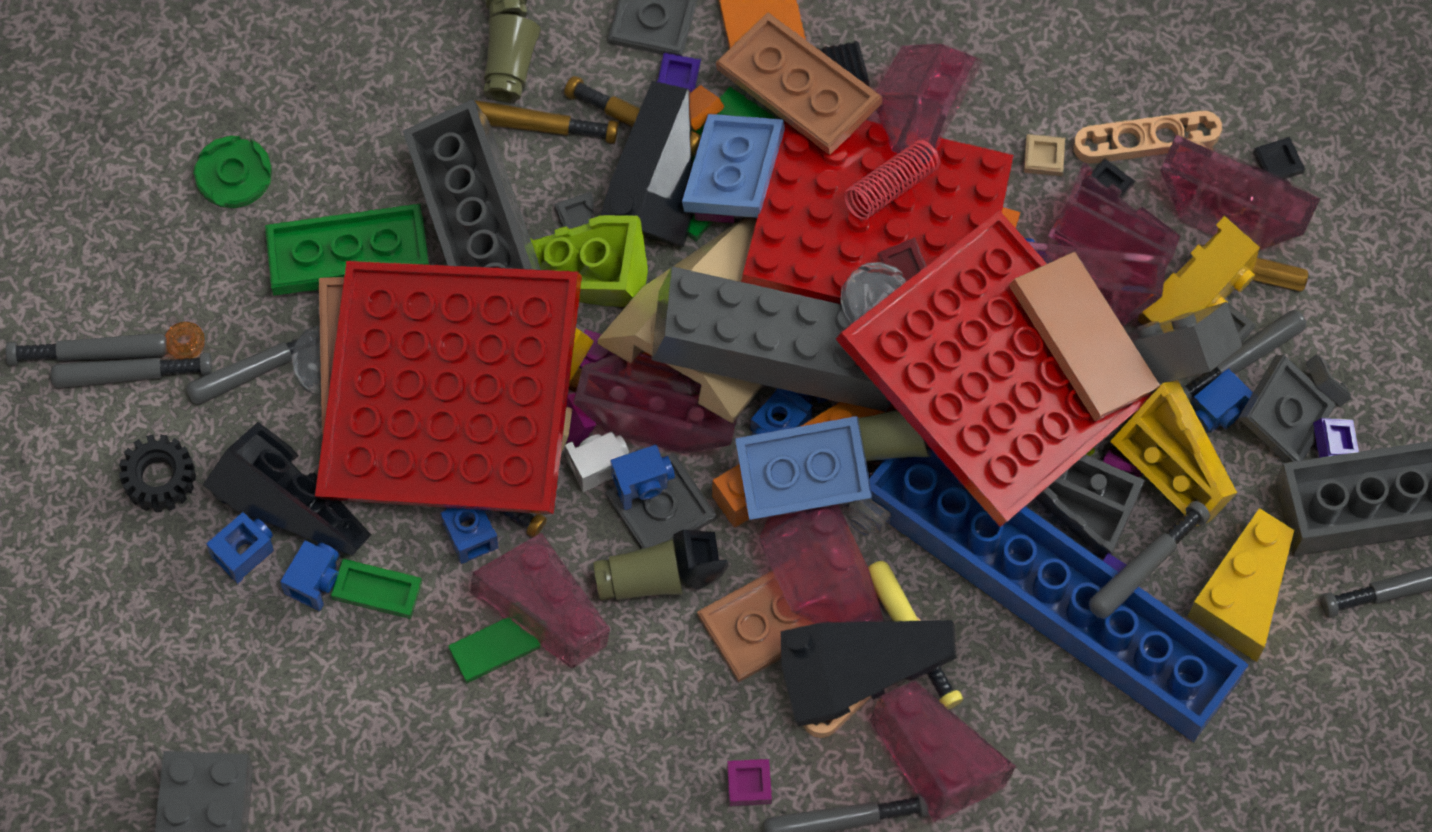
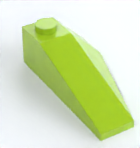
(606, 254)

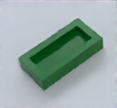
(376, 588)
(491, 649)

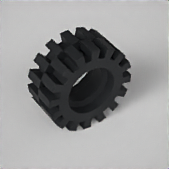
(151, 452)

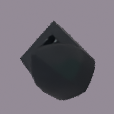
(698, 558)

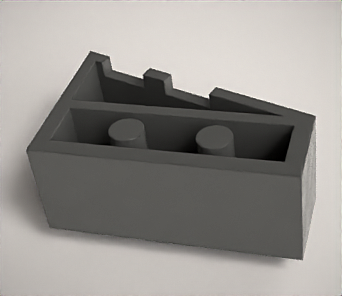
(1187, 343)
(1093, 502)

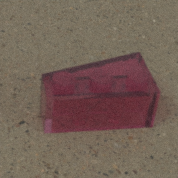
(1101, 220)
(543, 599)
(938, 751)

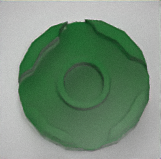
(239, 182)

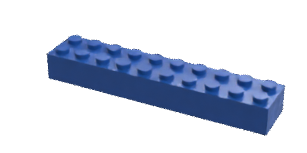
(1049, 585)

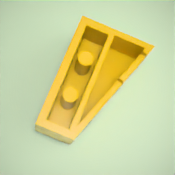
(1208, 276)
(1175, 452)
(1245, 587)

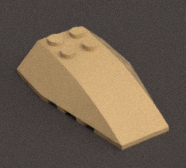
(635, 325)

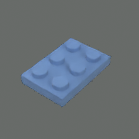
(733, 165)
(803, 468)

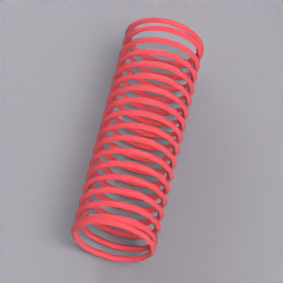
(912, 147)

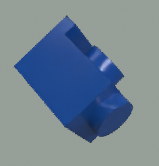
(1221, 401)
(788, 405)
(641, 475)
(241, 531)
(471, 540)
(311, 574)

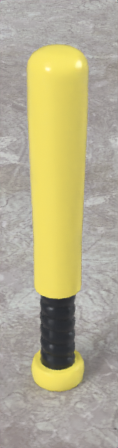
(899, 609)

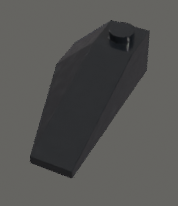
(656, 166)
(264, 483)
(845, 662)

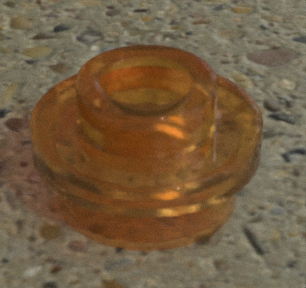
(185, 350)

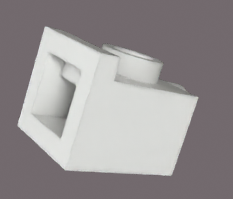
(592, 458)

